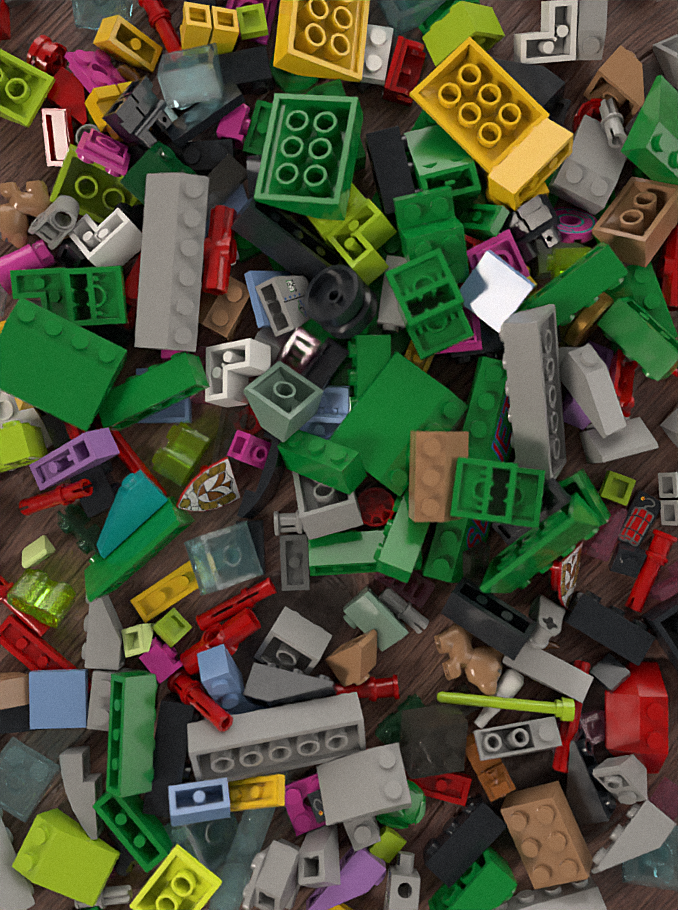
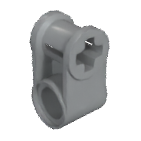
(53, 225)
(548, 619)

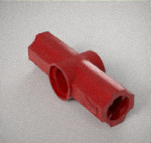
(219, 250)
(668, 270)
(229, 634)

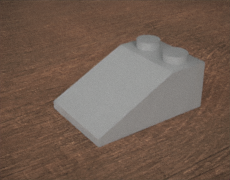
(591, 170)
(325, 508)
(364, 784)

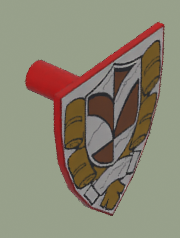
(210, 488)
(565, 575)

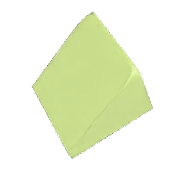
(37, 552)
(137, 639)

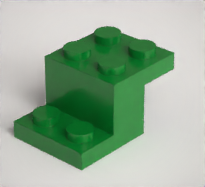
(429, 223)
(95, 295)
(429, 303)
(497, 492)

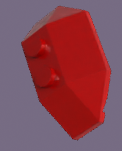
(639, 717)

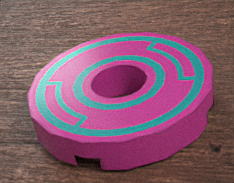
(575, 224)

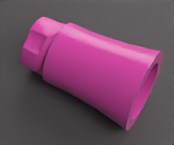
(28, 257)

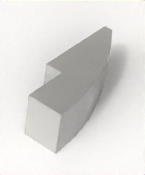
(551, 672)
(82, 788)

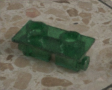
(74, 523)
(390, 728)

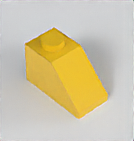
(127, 43)

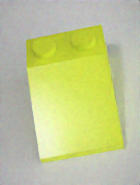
(177, 884)

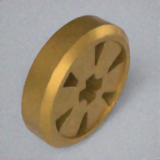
(586, 321)

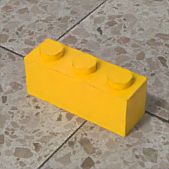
(530, 163)

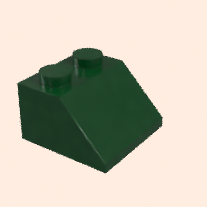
(156, 160)

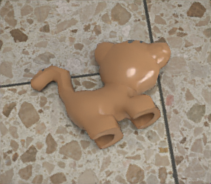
(21, 205)
(480, 663)

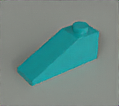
(131, 507)

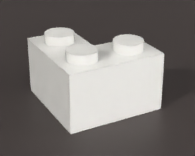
(557, 35)
(110, 242)
(229, 369)

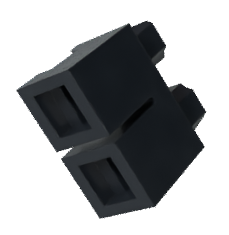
(136, 112)
(533, 221)

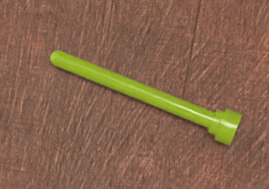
(560, 708)

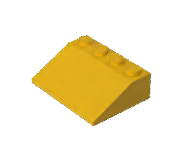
(322, 38)
(478, 104)

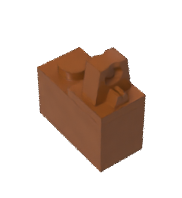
(490, 772)

